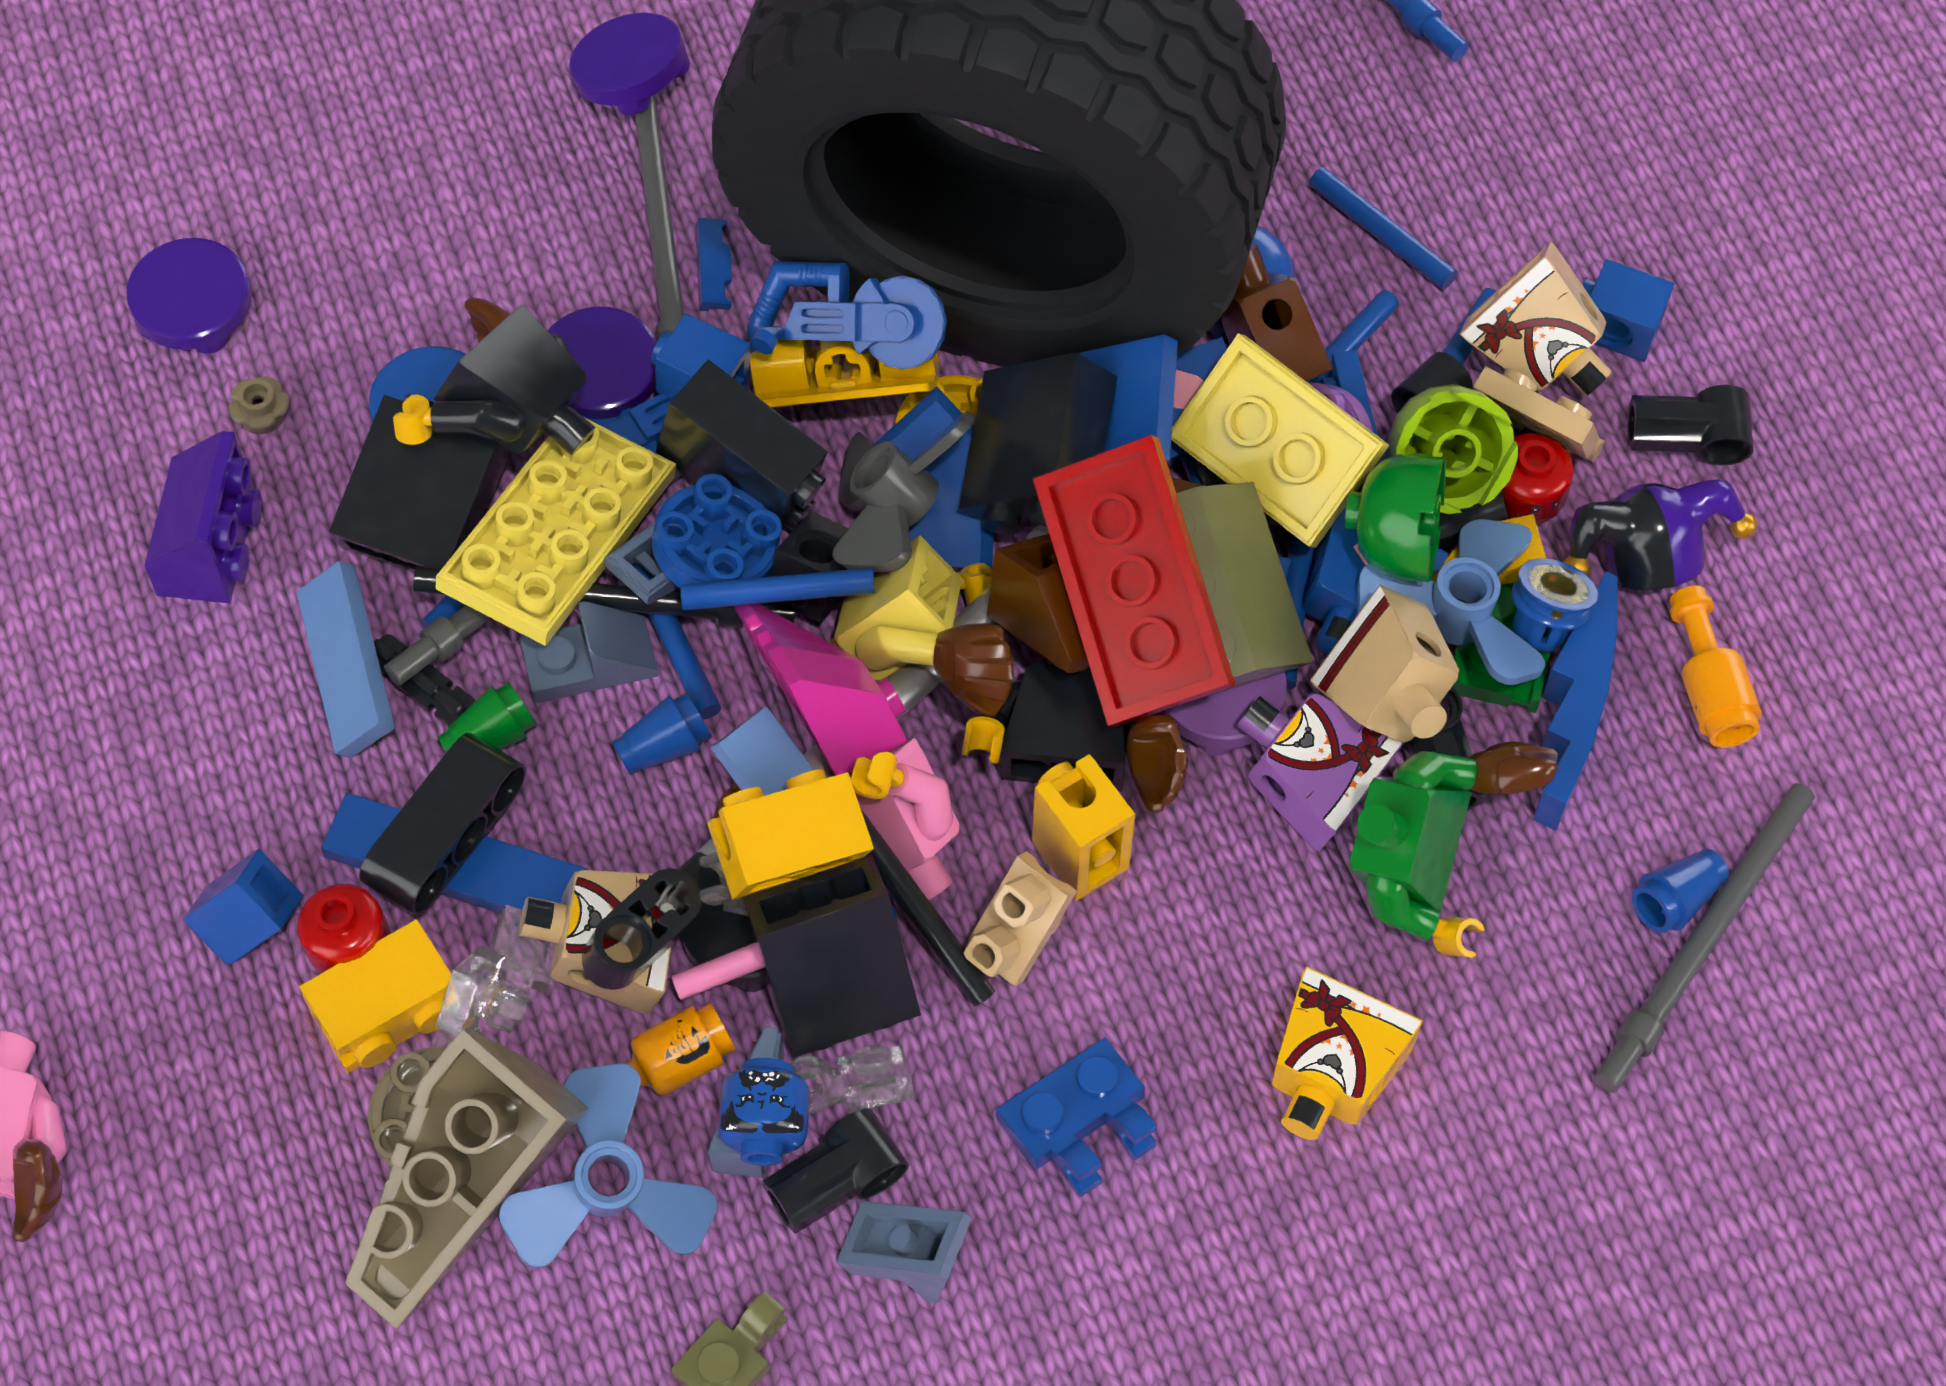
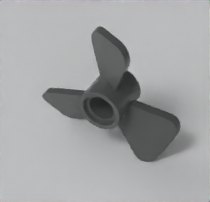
(893, 496)

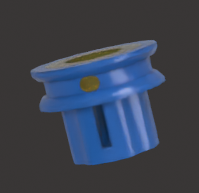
(1551, 599)

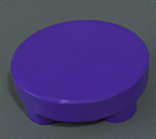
(628, 61)
(189, 294)
(614, 354)

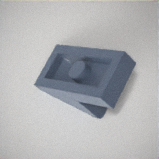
(600, 653)
(905, 1245)

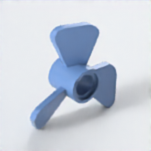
(1483, 553)
(546, 1217)

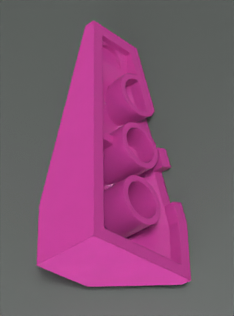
(827, 689)

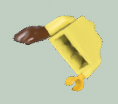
(913, 623)

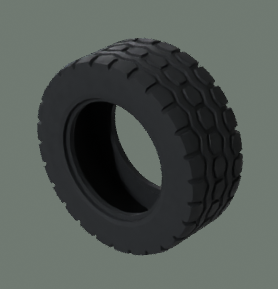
(1122, 230)

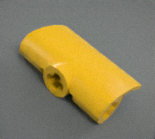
(821, 374)

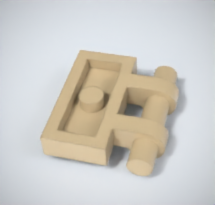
(1563, 420)

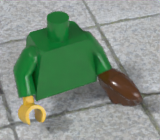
(1414, 829)

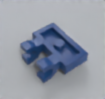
(1071, 1104)

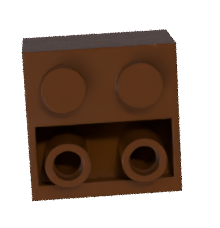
(1034, 604)

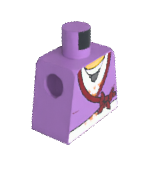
(1315, 763)

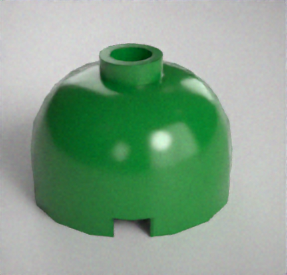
(1400, 515)

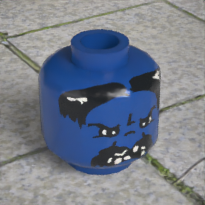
(764, 1110)

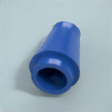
(662, 734)
(1678, 890)

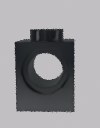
(810, 551)

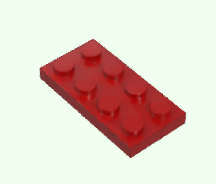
(1133, 581)

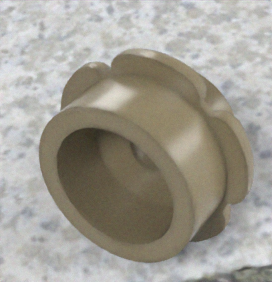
(260, 417)

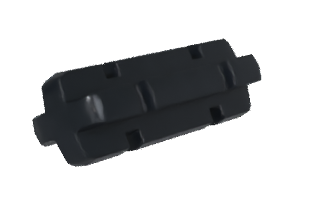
(428, 686)

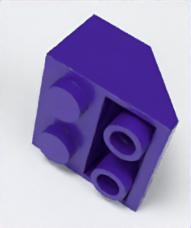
(204, 522)

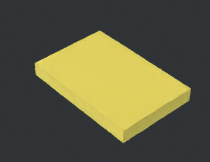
(1280, 432)

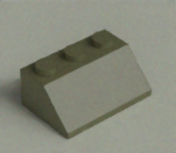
(1244, 581)

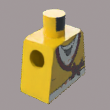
(1338, 1053)

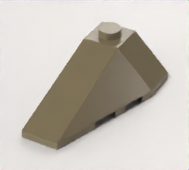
(472, 1140)

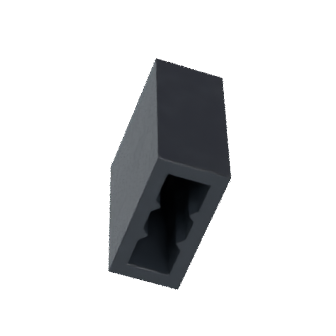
(1029, 425)
(732, 433)
(416, 499)
(833, 955)

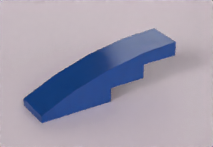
(1580, 688)

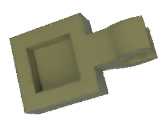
(731, 1356)

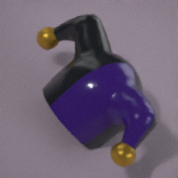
(1655, 531)

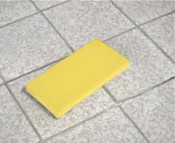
(553, 530)

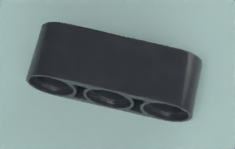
(442, 823)

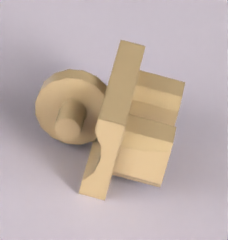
(1018, 921)

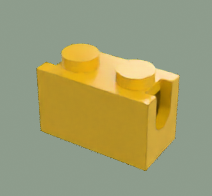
(1082, 825)
(788, 832)
(379, 998)

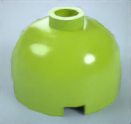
(1467, 432)

